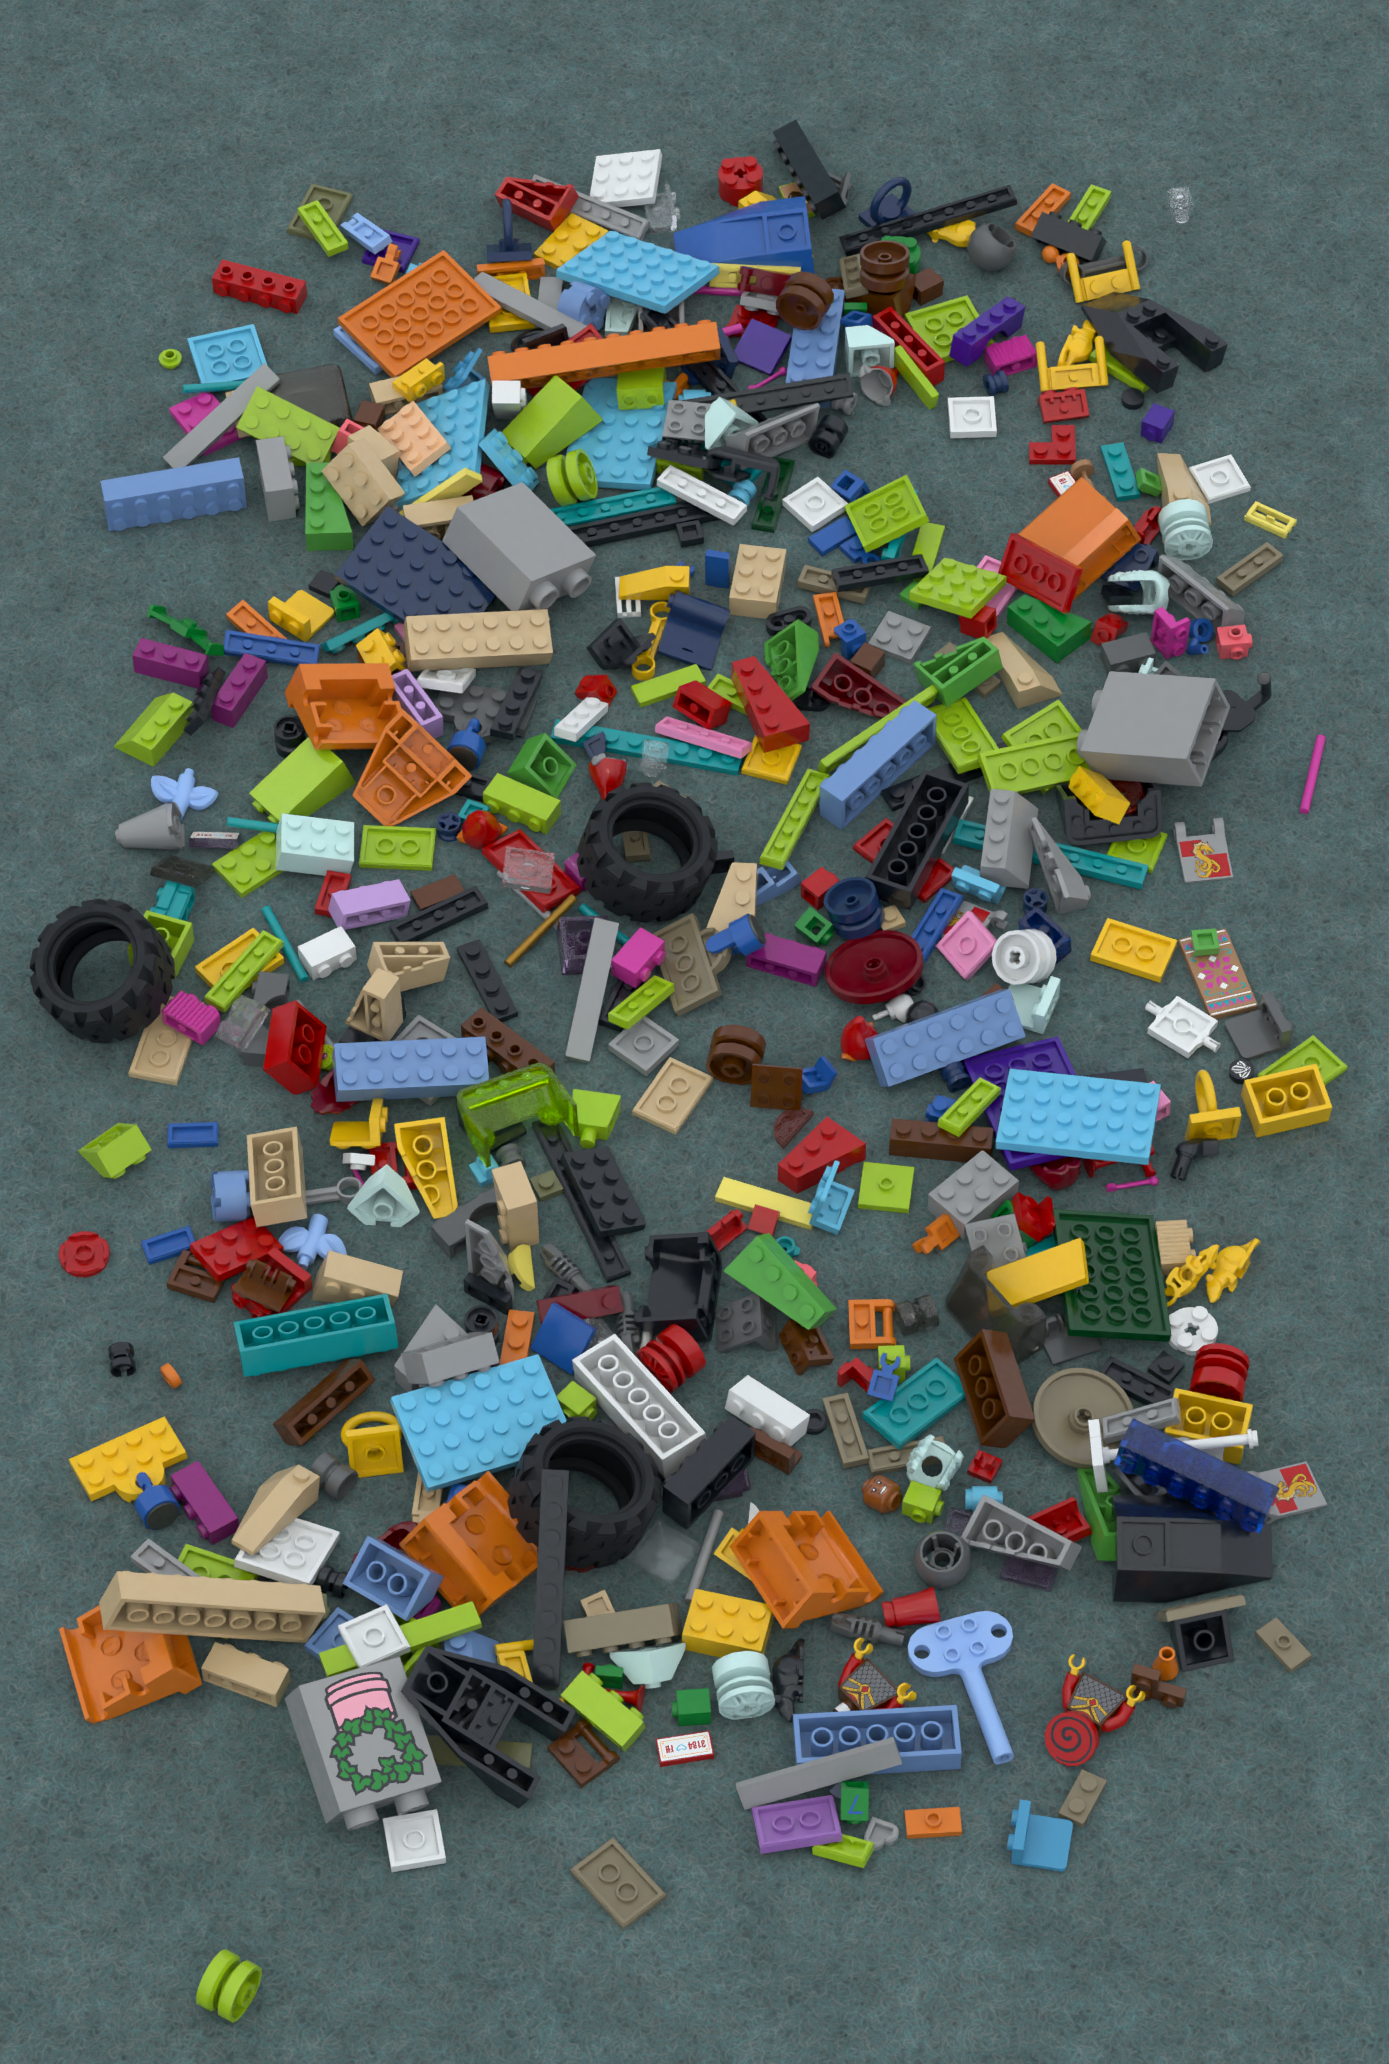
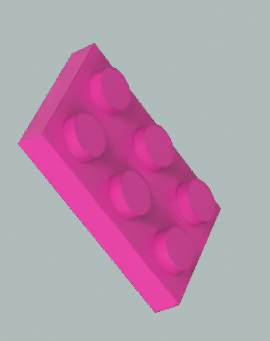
(194, 410)

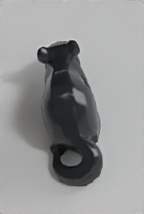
(787, 1677)

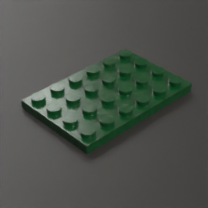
(1124, 1277)

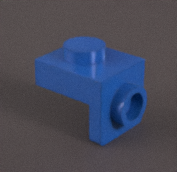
(851, 638)
(818, 1077)

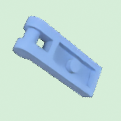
(366, 233)

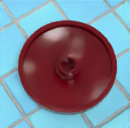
(874, 967)

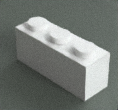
(508, 399)
(767, 1411)

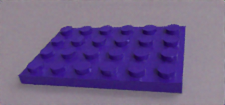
(994, 1067)

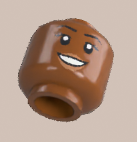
(882, 1494)

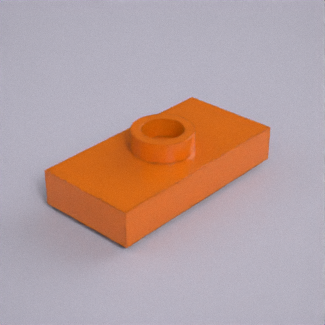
(933, 1822)

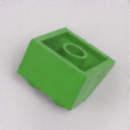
(542, 766)

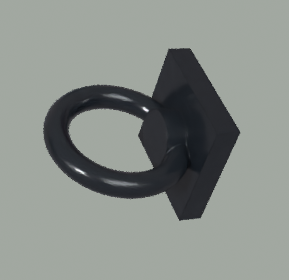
(534, 337)

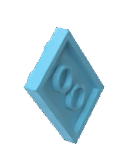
(508, 460)

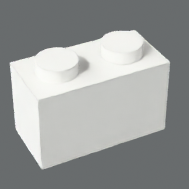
(327, 953)

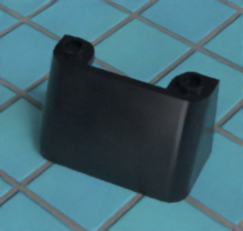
(1085, 828)
(682, 1284)

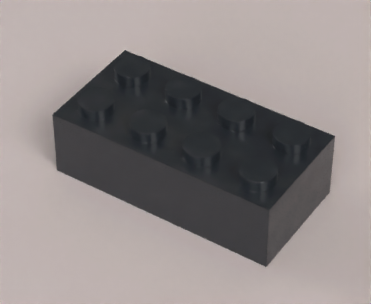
(708, 1471)

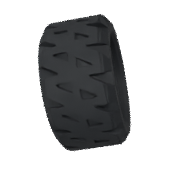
(660, 813)
(70, 939)
(610, 1457)

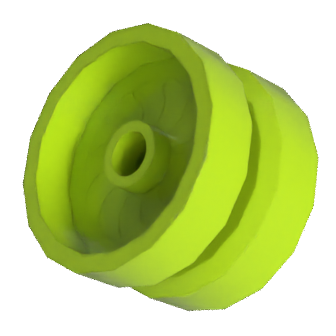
(572, 477)
(228, 1985)

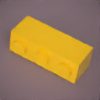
(1098, 795)

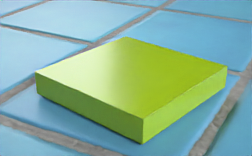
(1140, 850)

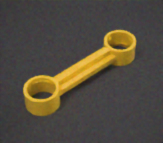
(648, 656)

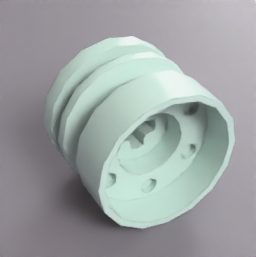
(1185, 529)
(743, 1685)

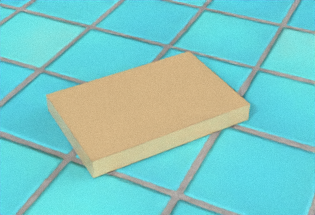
(672, 1095)

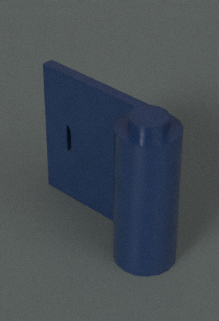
(692, 630)

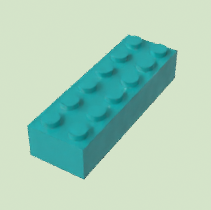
(316, 1335)

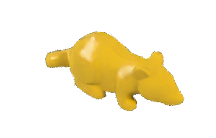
(956, 234)
(1078, 345)
(1230, 1264)
(1185, 1279)

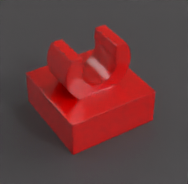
(984, 1466)

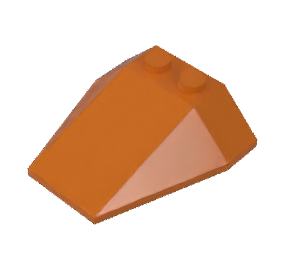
(407, 772)

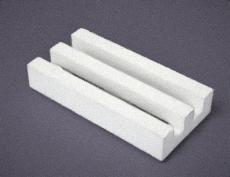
(629, 613)

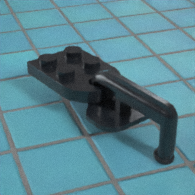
(711, 461)
(1243, 712)

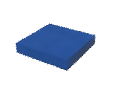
(562, 1337)

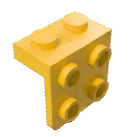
(300, 614)
(361, 1133)

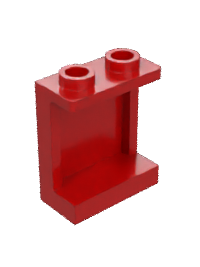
(283, 1263)

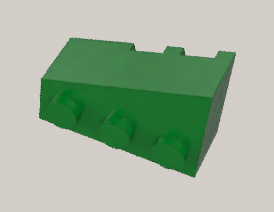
(1048, 628)

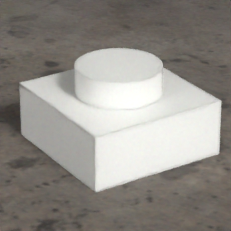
(358, 1161)

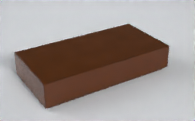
(436, 892)

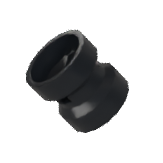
(121, 1358)
(332, 1581)

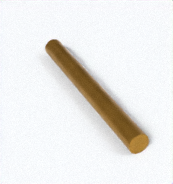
(540, 931)

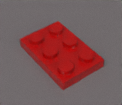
(230, 1249)

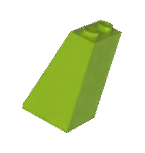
(550, 423)
(302, 783)

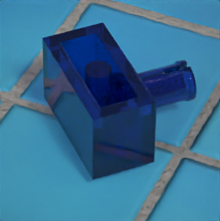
(1040, 921)

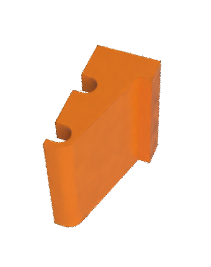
(1083, 531)
(343, 703)
(474, 1546)
(804, 1566)
(125, 1668)

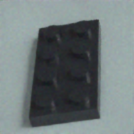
(603, 1191)

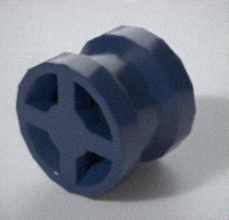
(995, 383)
(446, 821)
(1033, 897)
(955, 1077)

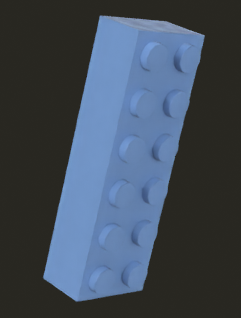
(816, 351)
(173, 494)
(877, 764)
(945, 1037)
(408, 1068)
(924, 1735)

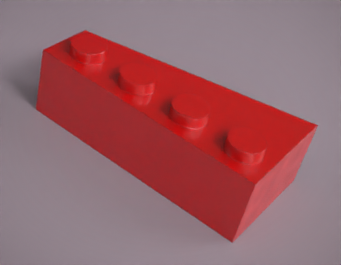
(768, 708)

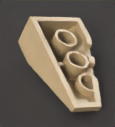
(1177, 481)
(1022, 675)
(276, 1506)

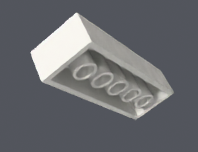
(638, 1403)

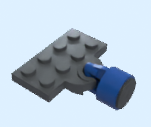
(472, 718)

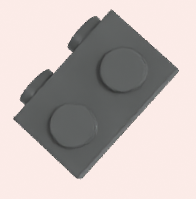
(1260, 1030)

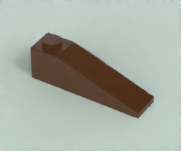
(879, 301)

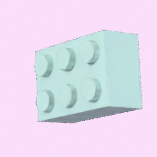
(314, 845)

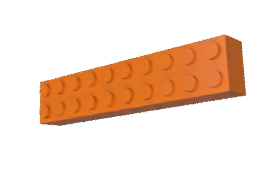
(608, 356)

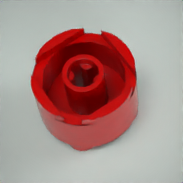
(739, 178)

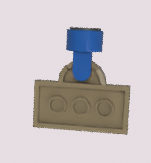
(698, 956)

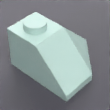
(723, 420)
(384, 1199)
(649, 1664)

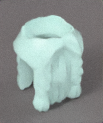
(1151, 582)
(926, 1448)

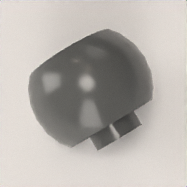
(991, 247)
(940, 1542)

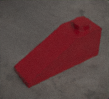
(586, 1303)

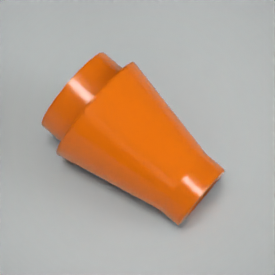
(1166, 1663)

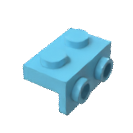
(969, 881)

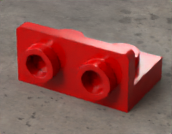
(1063, 405)
(1034, 1218)

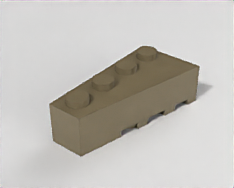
(621, 1628)

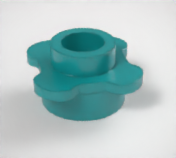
(789, 1244)

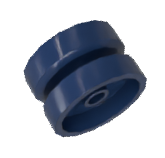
(854, 908)

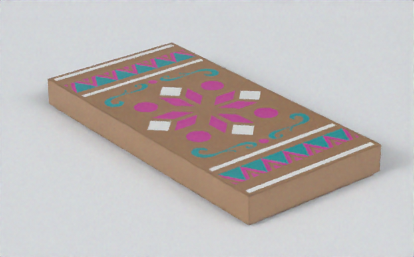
(1219, 979)

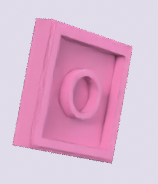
(967, 945)

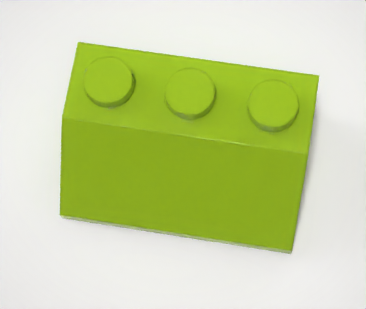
(156, 729)

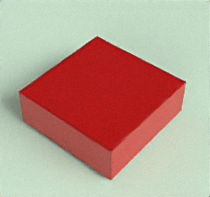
(764, 1220)

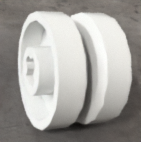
(1024, 956)

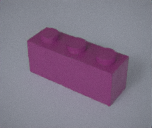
(170, 663)
(239, 690)
(789, 960)
(204, 1503)

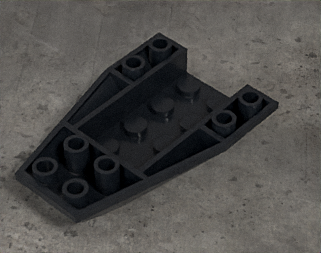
(1182, 1551)

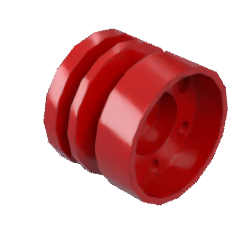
(672, 1357)
(1220, 1371)

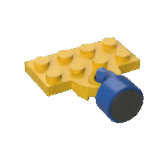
(135, 1470)

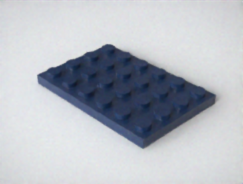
(411, 572)

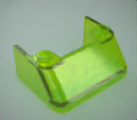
(511, 1100)

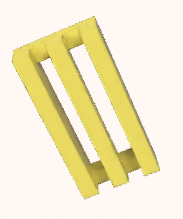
(1268, 522)

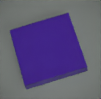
(406, 244)
(762, 347)

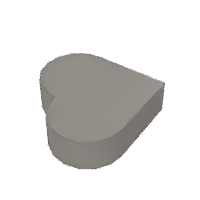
(881, 1833)

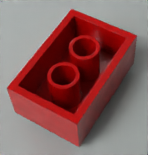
(295, 1048)

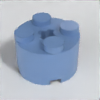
(584, 304)
(230, 1196)

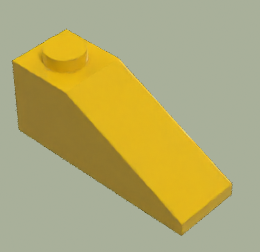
(655, 583)

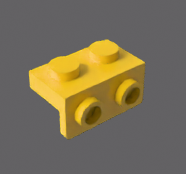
(381, 649)

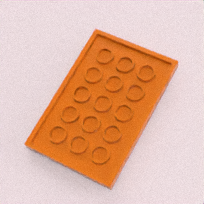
(419, 315)

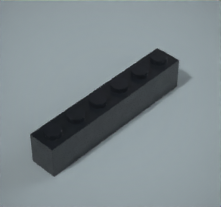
(808, 169)

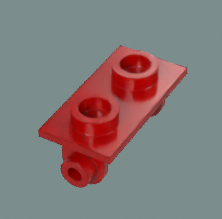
(1148, 525)
(727, 1229)

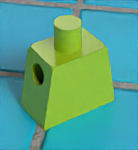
(596, 1115)

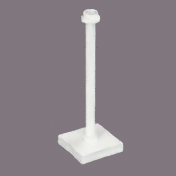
(1103, 1455)

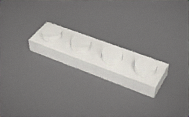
(701, 495)

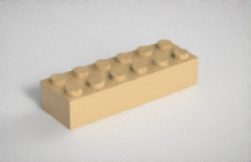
(477, 640)

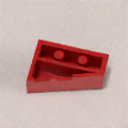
(538, 202)
(820, 1149)

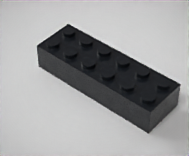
(918, 838)

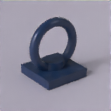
(890, 207)
(508, 248)

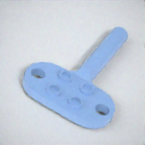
(963, 1648)

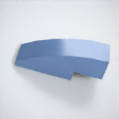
(775, 882)

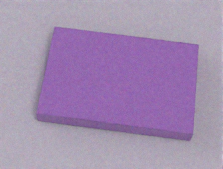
(796, 1824)

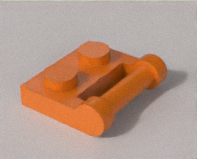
(862, 1323)

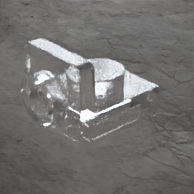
(654, 758)

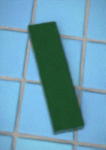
(769, 510)

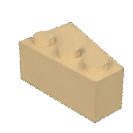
(736, 896)
(412, 962)

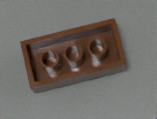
(994, 1388)

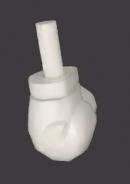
(896, 1008)

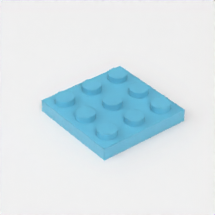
(227, 354)

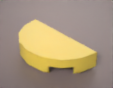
(521, 1264)

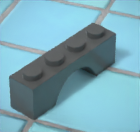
(271, 991)
(450, 1230)

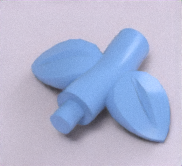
(183, 792)
(311, 1241)

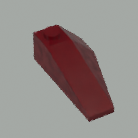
(854, 689)

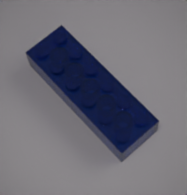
(1196, 1476)

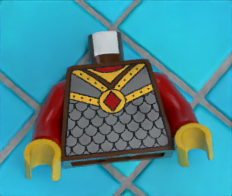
(866, 1687)
(1097, 1700)

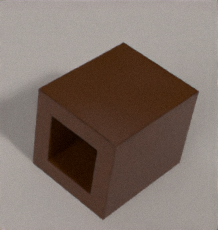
(927, 286)
(370, 414)
(869, 659)

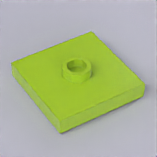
(886, 1187)

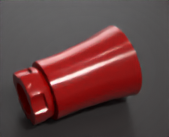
(912, 1609)

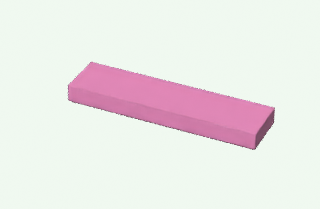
(703, 737)

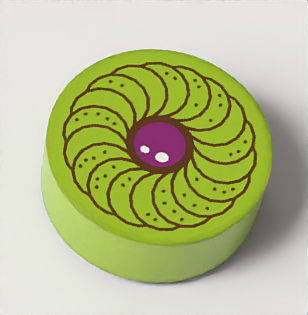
(327, 1062)

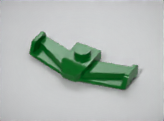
(187, 628)

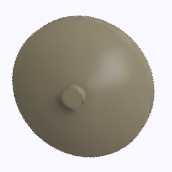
(1067, 1404)

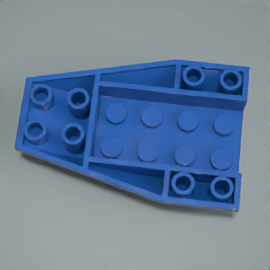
(754, 235)

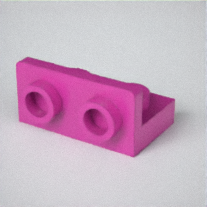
(1168, 635)

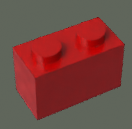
(702, 704)

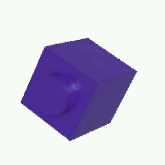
(1157, 423)

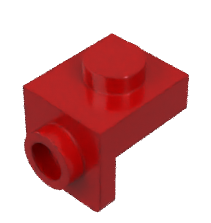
(1108, 628)
(597, 687)
(857, 1371)

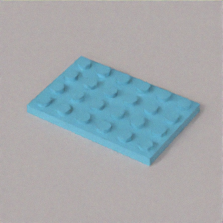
(638, 271)
(461, 422)
(622, 438)
(1078, 1116)
(476, 1421)

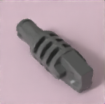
(563, 1267)
(625, 1323)
(852, 1626)

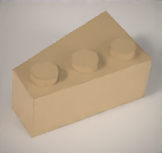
(378, 1006)
(516, 1206)
(351, 1278)

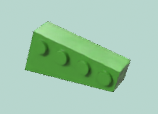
(325, 514)
(781, 1282)

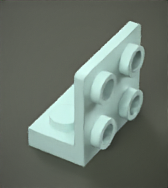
(1035, 1003)

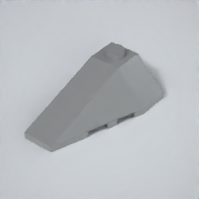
(1061, 877)
(487, 1257)

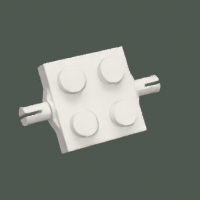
(1182, 1027)

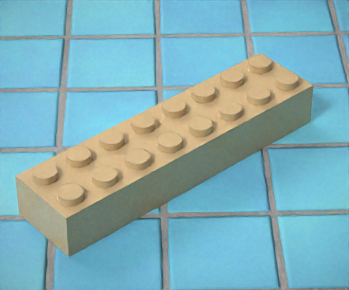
(211, 1607)

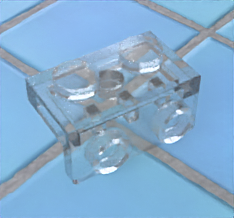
(663, 213)

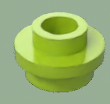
(170, 363)

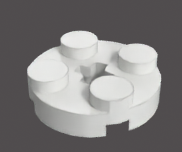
(1192, 1317)

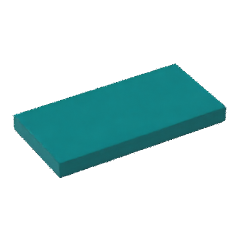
(916, 1404)

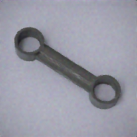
(1104, 265)

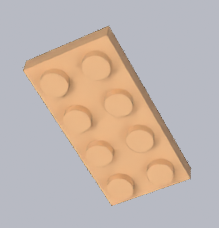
(414, 437)

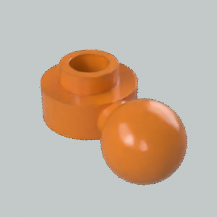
(1051, 255)

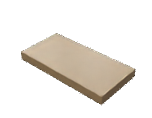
(160, 1053)

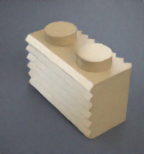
(1173, 1243)

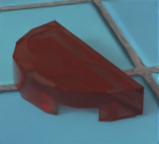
(789, 1124)

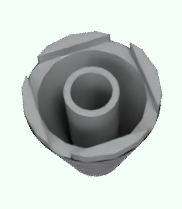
(154, 829)

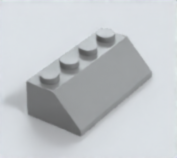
(777, 433)
(1198, 595)
(1007, 840)

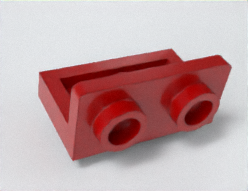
(1064, 1519)

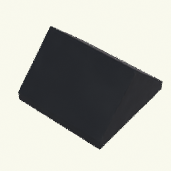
(1202, 1640)

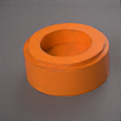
(170, 1375)

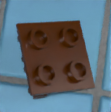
(776, 1087)
(263, 1288)

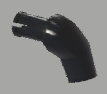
(1192, 1150)

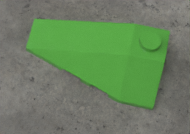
(792, 657)
(1099, 1513)

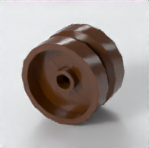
(884, 266)
(804, 301)
(733, 1053)

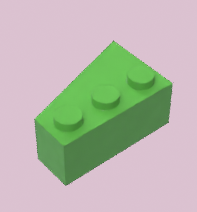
(960, 670)

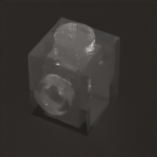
(1179, 205)

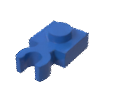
(855, 551)
(884, 1382)

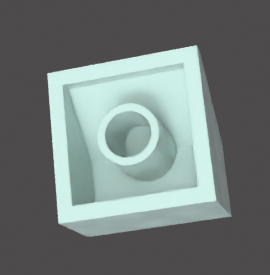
(867, 347)

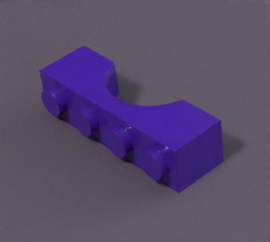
(972, 339)

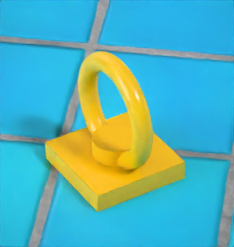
(1211, 1121)
(373, 1449)

